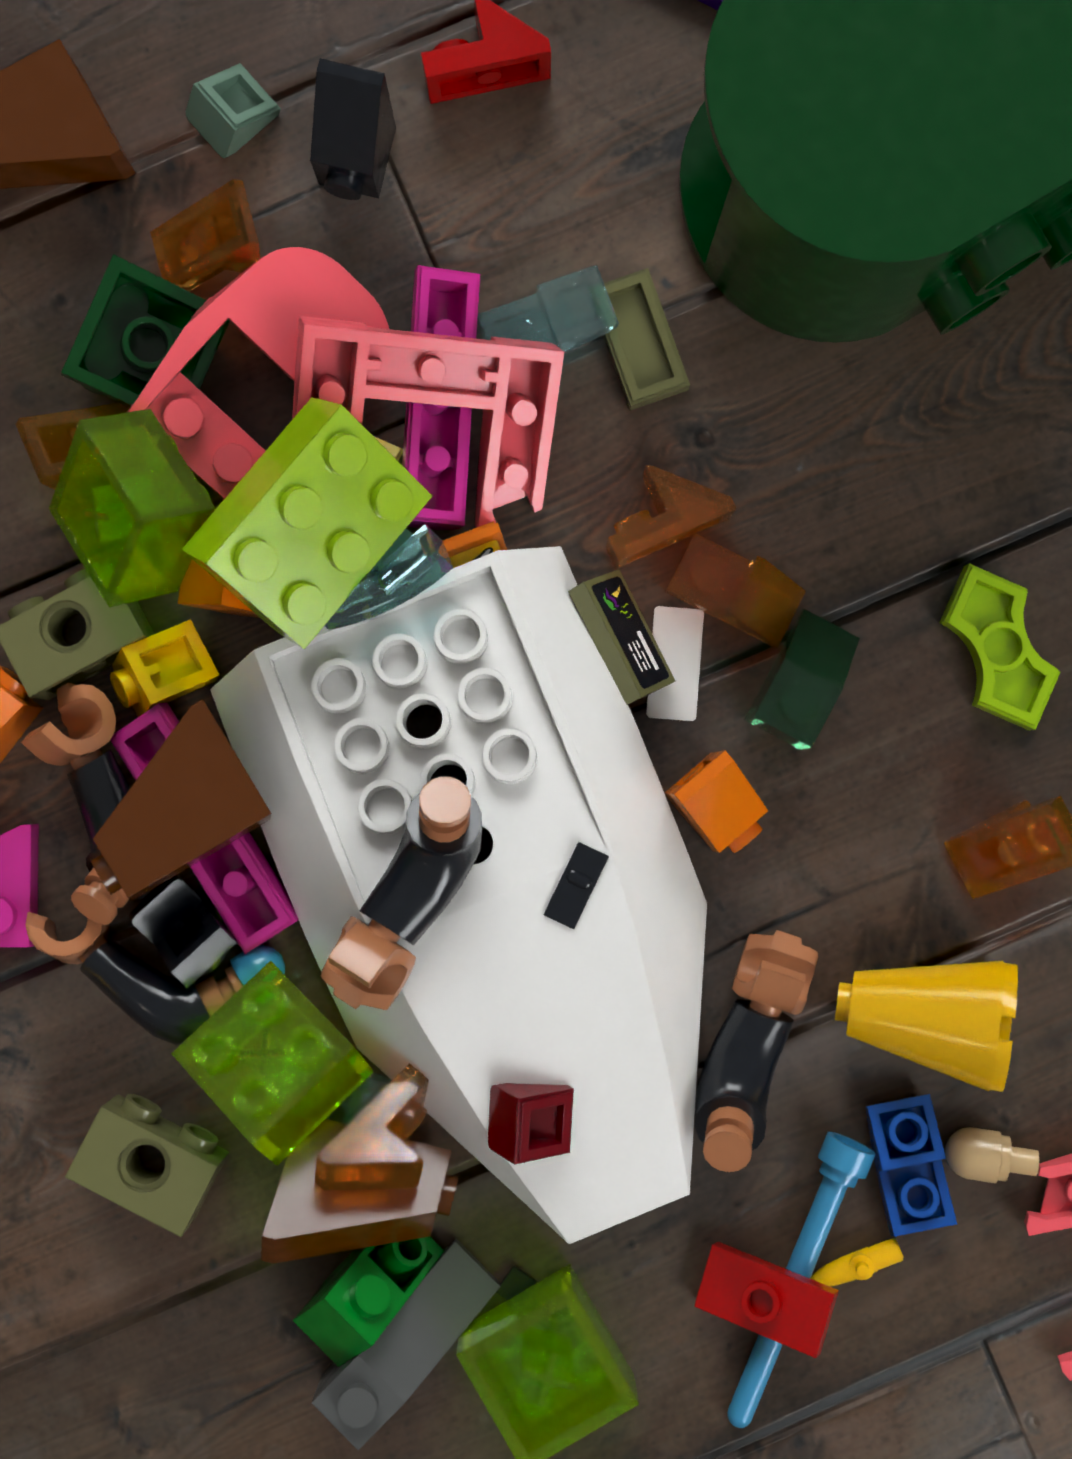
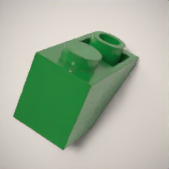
(365, 1296)

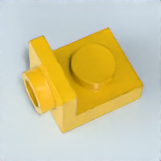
(162, 668)

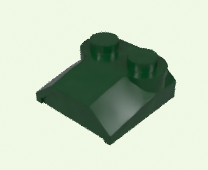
(131, 331)

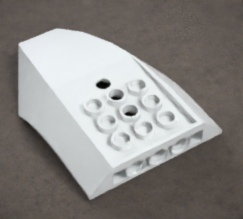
(494, 979)

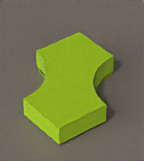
(990, 622)

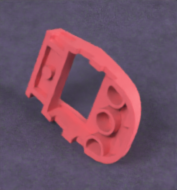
(266, 309)

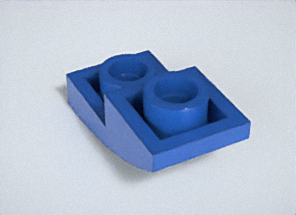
(910, 1165)

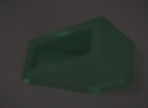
(804, 681)

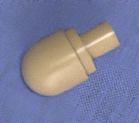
(988, 1156)

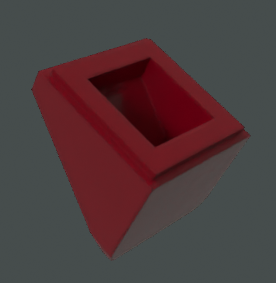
(530, 1121)

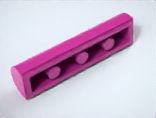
(439, 435)
(235, 876)

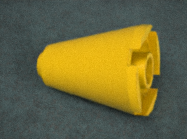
(937, 1017)

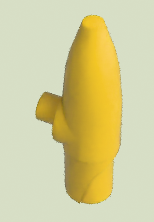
(859, 1264)

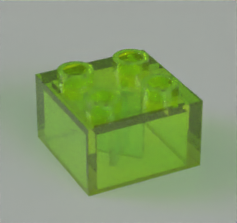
(129, 506)
(272, 1063)
(547, 1367)

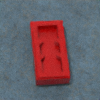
(766, 1299)

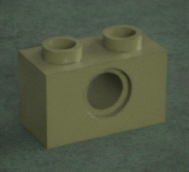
(37, 644)
(112, 1167)

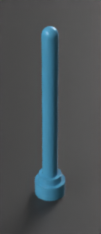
(842, 1166)

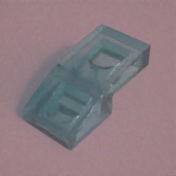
(561, 312)
(396, 580)

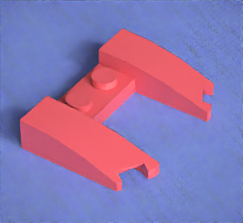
(505, 377)

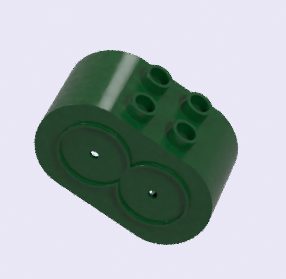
(879, 159)

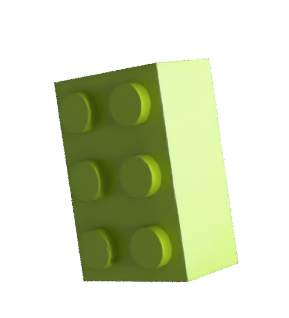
(308, 521)

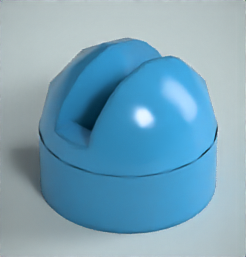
(249, 964)

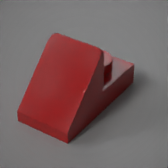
(503, 57)

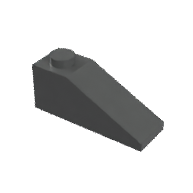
(380, 1380)

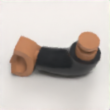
(95, 780)
(415, 889)
(142, 992)
(746, 1051)

